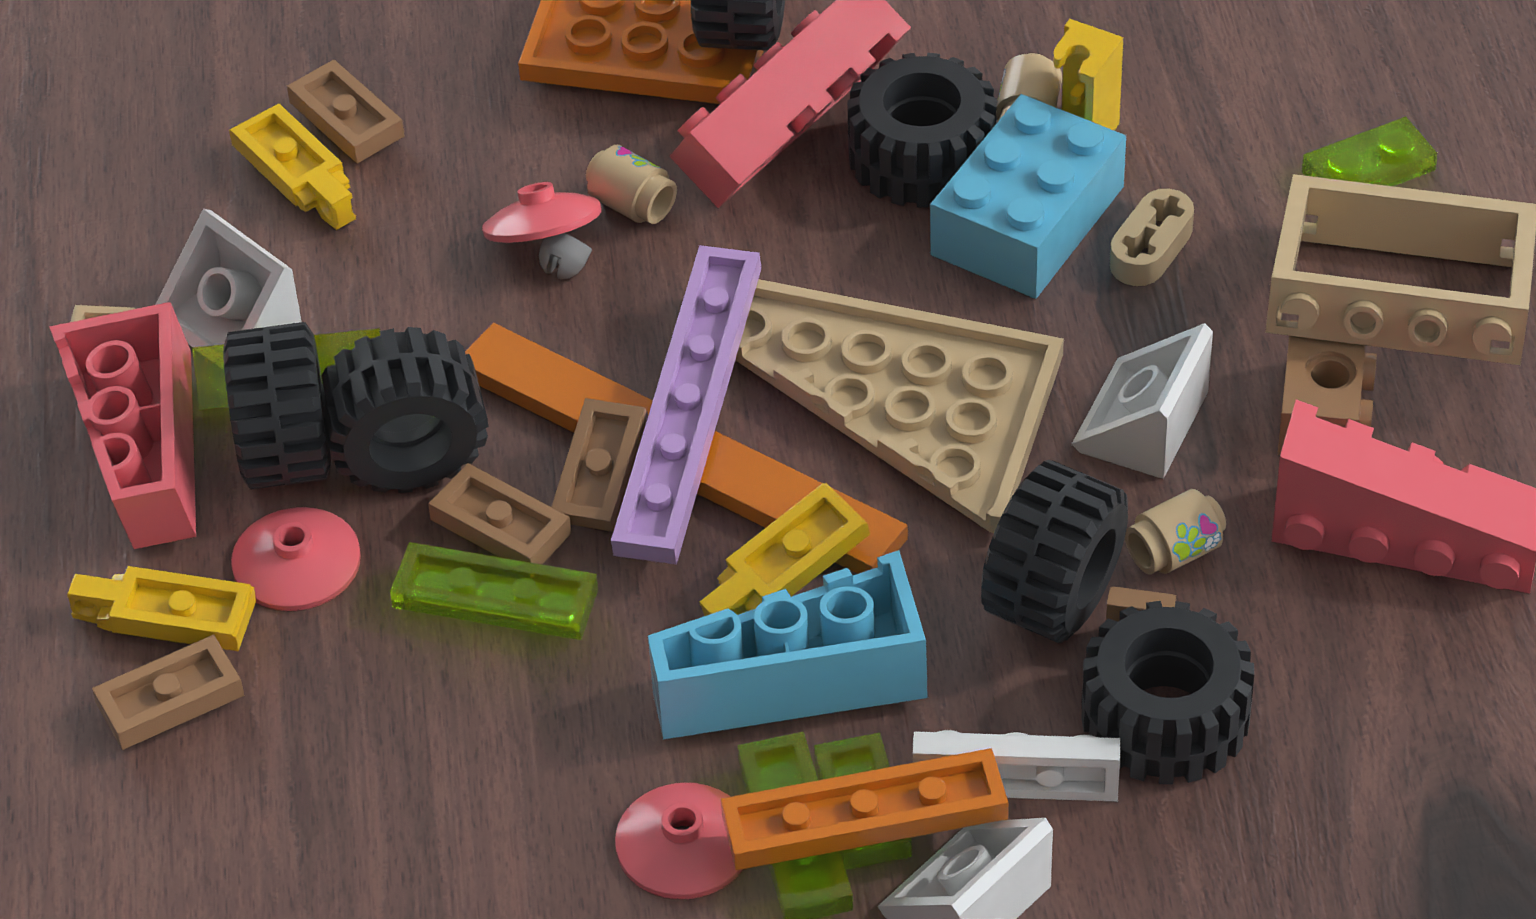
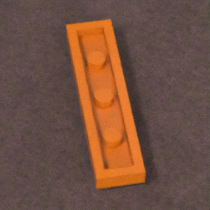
(864, 809)

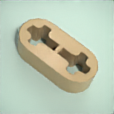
(1141, 231)

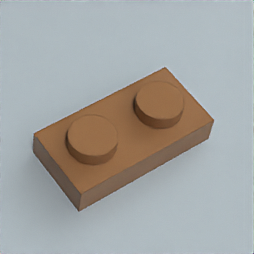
(345, 111)
(600, 463)
(499, 517)
(168, 692)

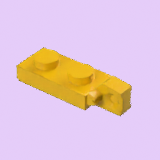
(296, 164)
(788, 552)
(165, 606)

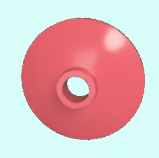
(541, 214)
(297, 558)
(674, 860)

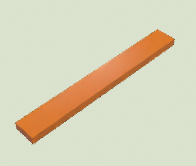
(732, 473)

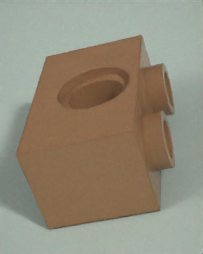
(1329, 378)

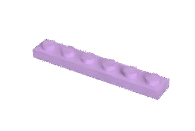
(686, 406)

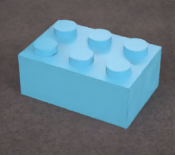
(1027, 195)

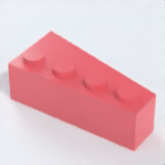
(785, 94)
(138, 409)
(1401, 506)

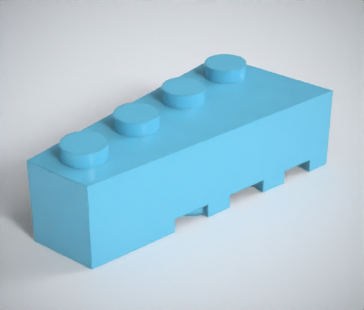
(793, 656)

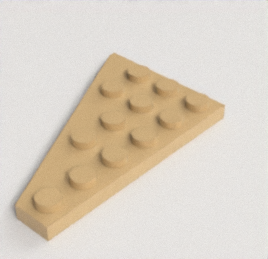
(915, 387)

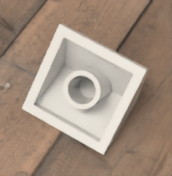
(227, 284)
(1149, 403)
(979, 874)

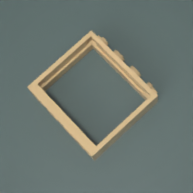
(1398, 313)

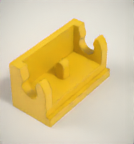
(1090, 73)

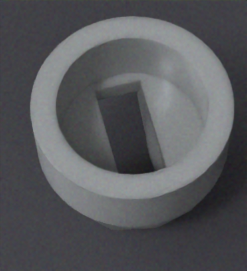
(567, 252)

